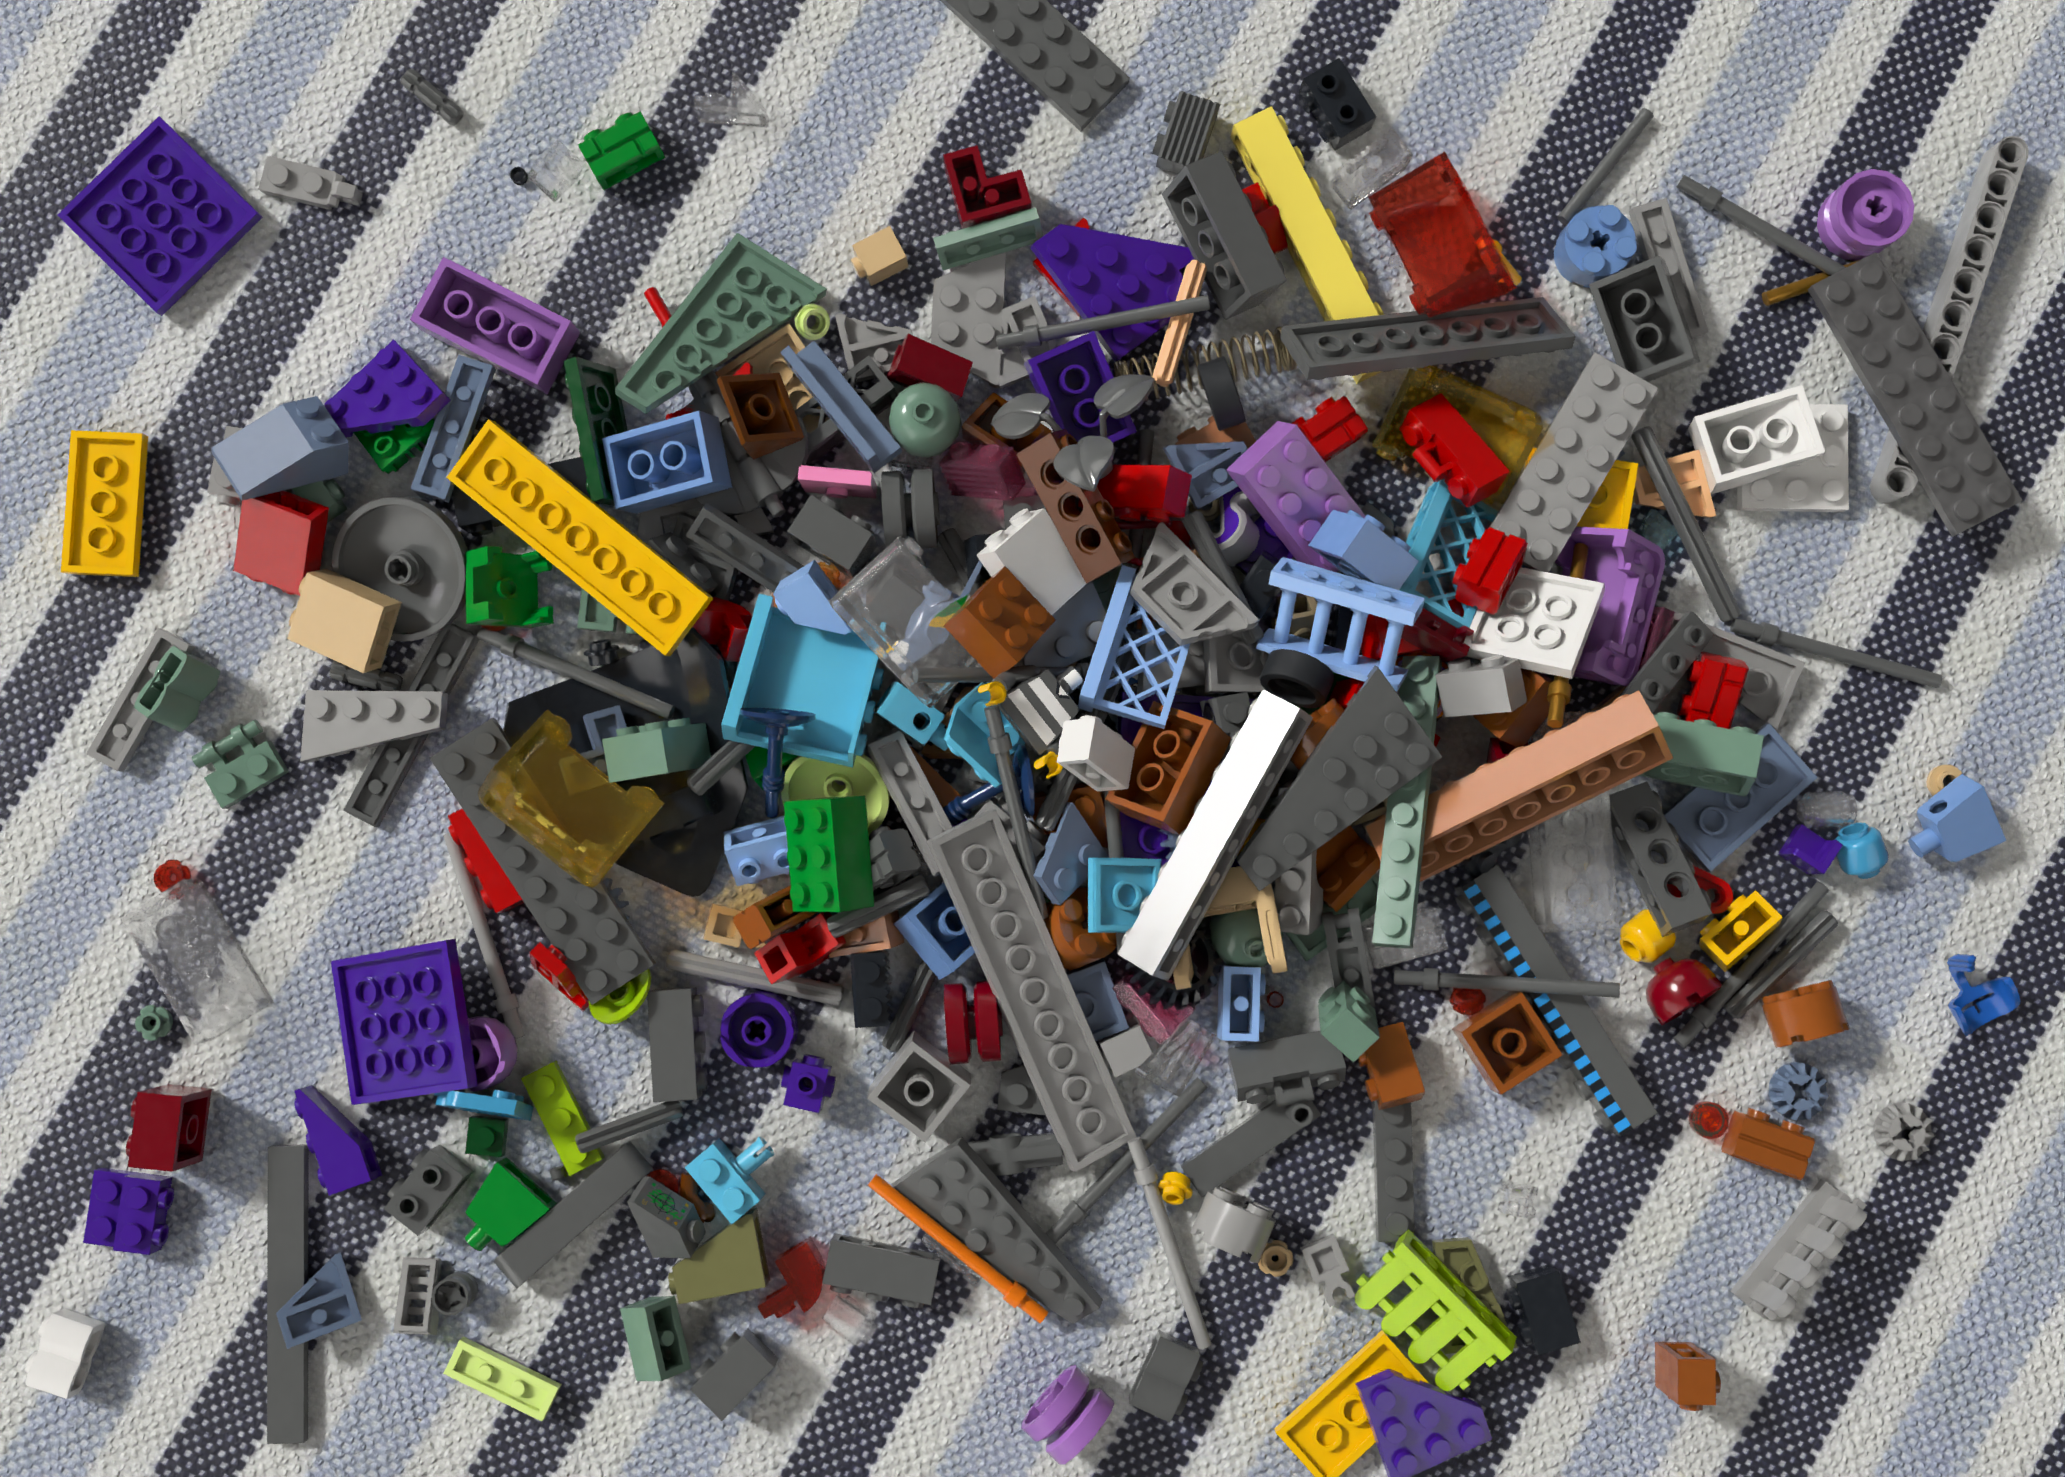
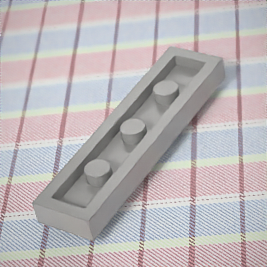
(1659, 237)
(124, 724)
(910, 792)

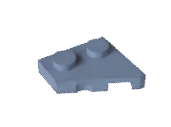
(320, 1305)

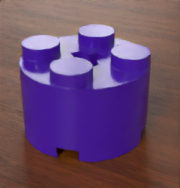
(738, 1026)

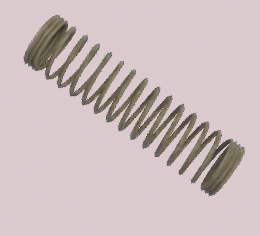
(1282, 358)

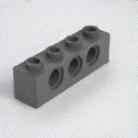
(1651, 878)

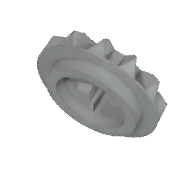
(1889, 1124)

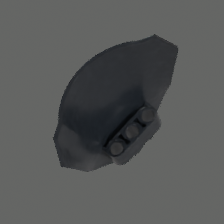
(687, 834)

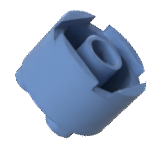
(1601, 228)

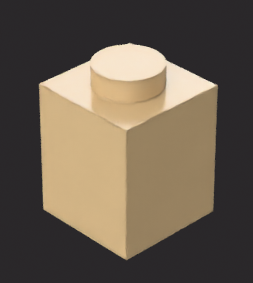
(879, 256)

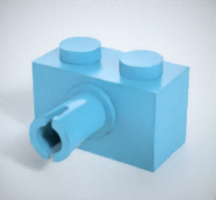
(728, 1177)

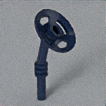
(777, 726)
(962, 806)

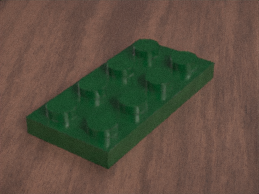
(597, 416)

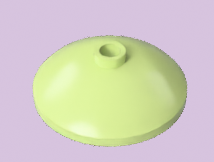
(816, 779)

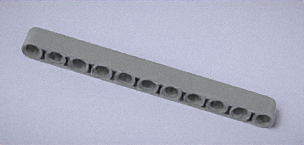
(1971, 275)

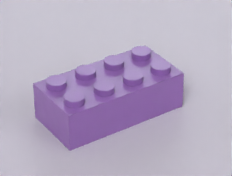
(495, 325)
(1291, 489)

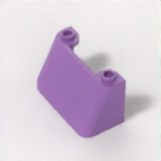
(1632, 577)

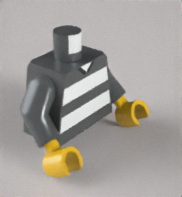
(1036, 707)

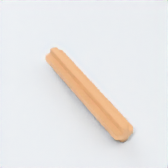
(1178, 326)

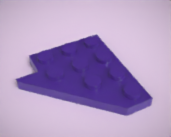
(1112, 275)

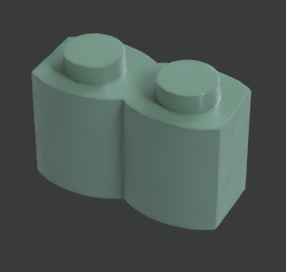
(177, 689)

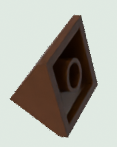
(760, 412)
(979, 431)

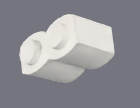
(64, 1353)

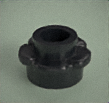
(601, 652)

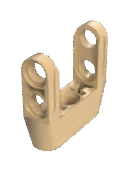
(1235, 895)

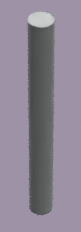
(1605, 166)

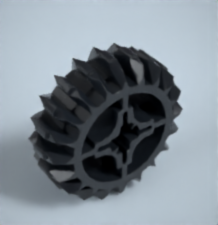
(1202, 980)

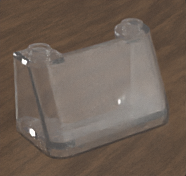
(902, 617)

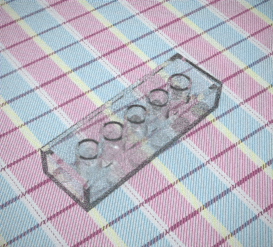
(1574, 862)

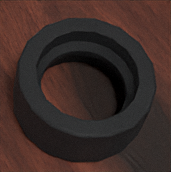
(1221, 393)
(1297, 678)

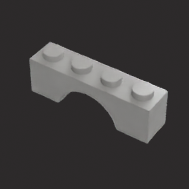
(1299, 894)

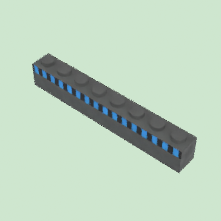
(1567, 1018)

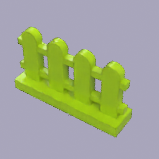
(1463, 1312)

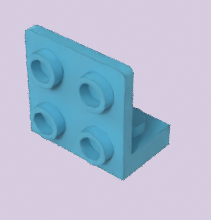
(969, 732)

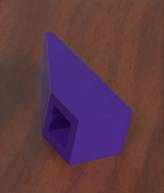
(341, 1149)

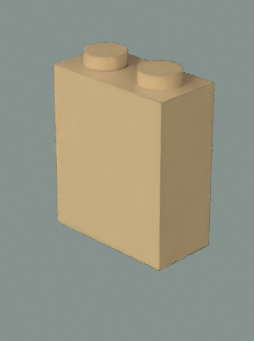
(343, 620)

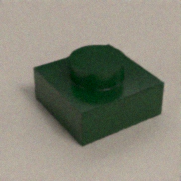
(487, 1136)

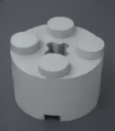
(1233, 1224)

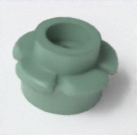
(163, 1022)

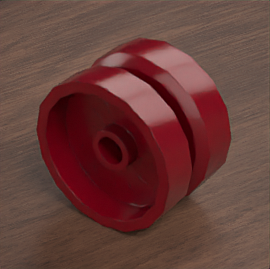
(972, 1022)

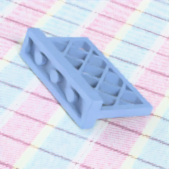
(1109, 648)

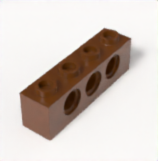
(1076, 526)

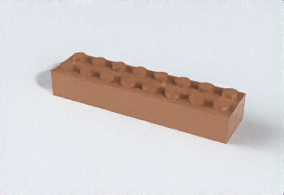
(1537, 782)

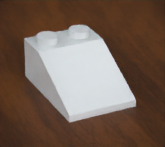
(1756, 438)

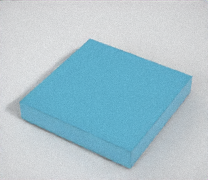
(1117, 891)

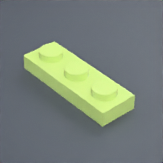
(502, 1378)

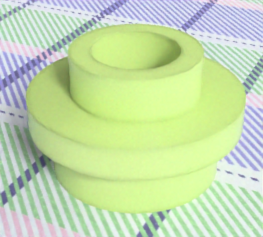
(822, 322)

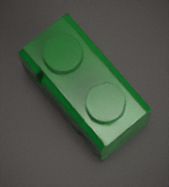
(621, 149)

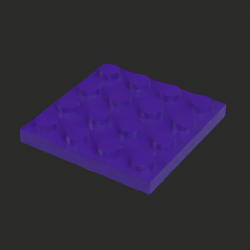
(160, 216)
(404, 1022)

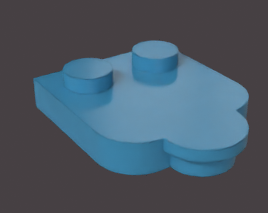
(500, 1104)

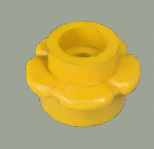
(1175, 1188)

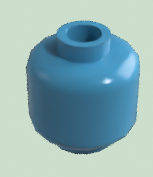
(1862, 850)

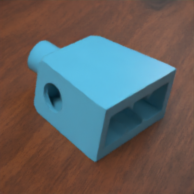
(899, 708)

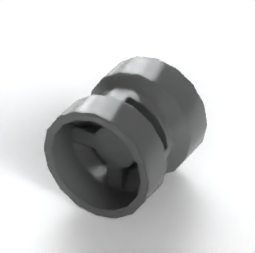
(449, 1299)

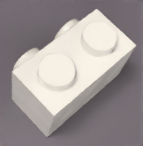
(1095, 754)

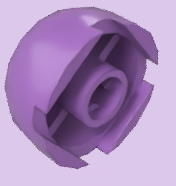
(493, 1051)

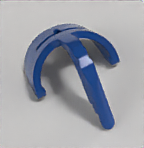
(2001, 1002)

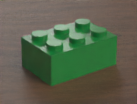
(829, 854)

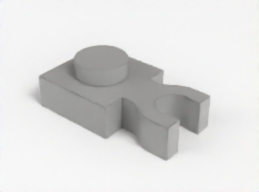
(1327, 1264)

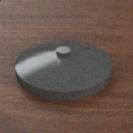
(409, 555)

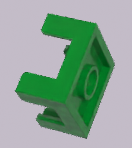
(505, 588)

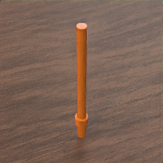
(1013, 1293)

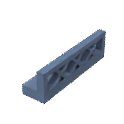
(843, 405)
(453, 428)

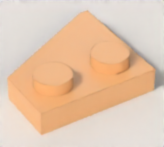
(1691, 478)

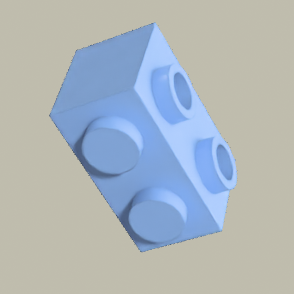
(757, 851)
(1239, 1003)

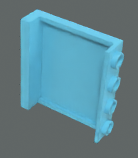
(804, 672)

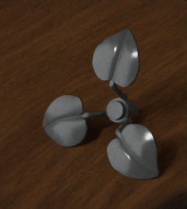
(1093, 455)

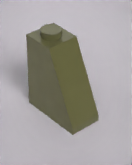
(724, 1263)

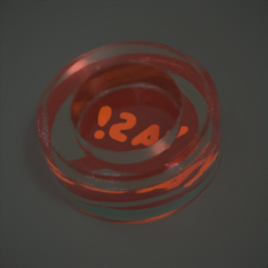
(1708, 1119)

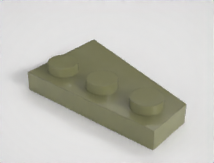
(1463, 1261)

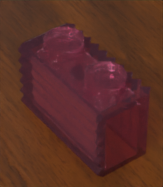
(982, 471)

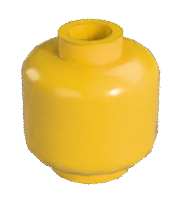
(1643, 940)

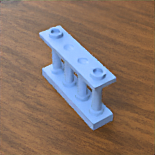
(1359, 596)

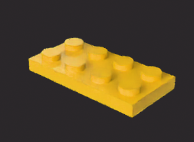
(104, 503)
(1331, 1424)

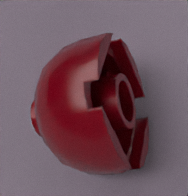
(1679, 987)

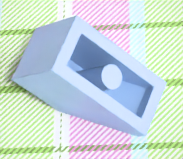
(806, 599)

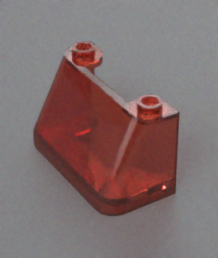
(1441, 239)

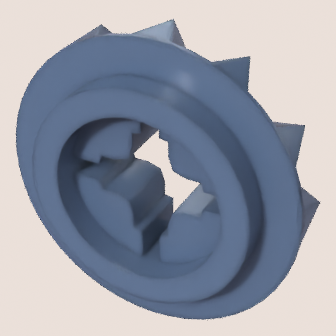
(1782, 1094)

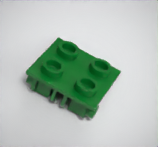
(390, 447)

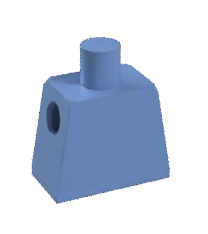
(1957, 822)

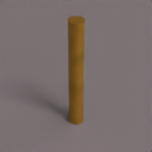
(1793, 289)

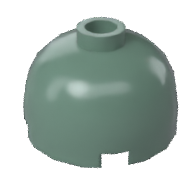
(924, 420)
(1238, 938)

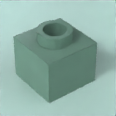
(325, 493)

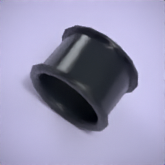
(514, 171)

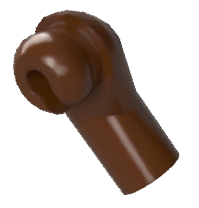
(689, 1191)

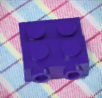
(128, 1211)

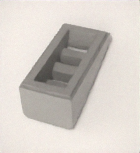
(403, 1309)

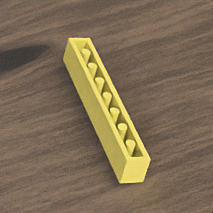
(1308, 227)

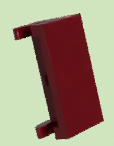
(924, 362)
(1437, 636)

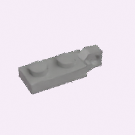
(307, 184)

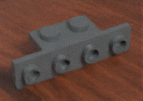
(1670, 660)

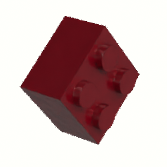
(168, 1127)

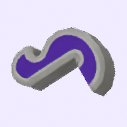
(1238, 532)

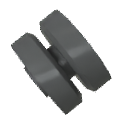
(911, 509)

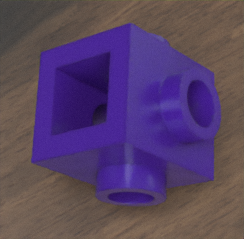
(804, 1096)

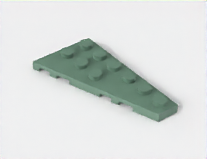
(726, 312)

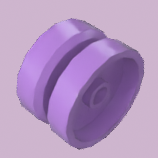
(1865, 214)
(1067, 1414)

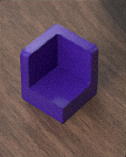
(1809, 850)

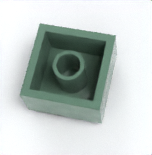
(656, 749)

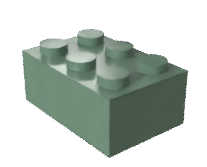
(1708, 755)

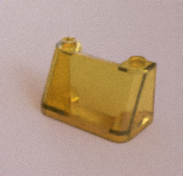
(1499, 421)
(566, 802)

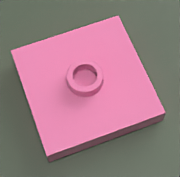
(837, 482)

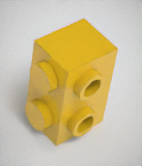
(1740, 931)

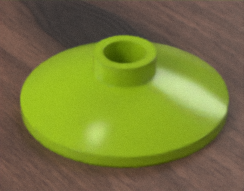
(623, 1001)

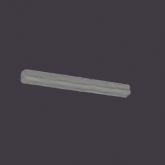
(753, 977)

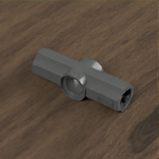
(1014, 1153)

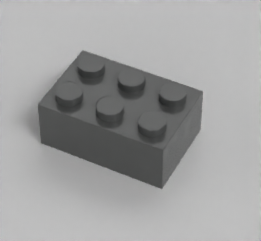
(1645, 320)

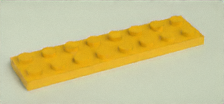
(579, 538)

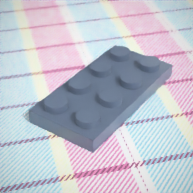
(1718, 822)

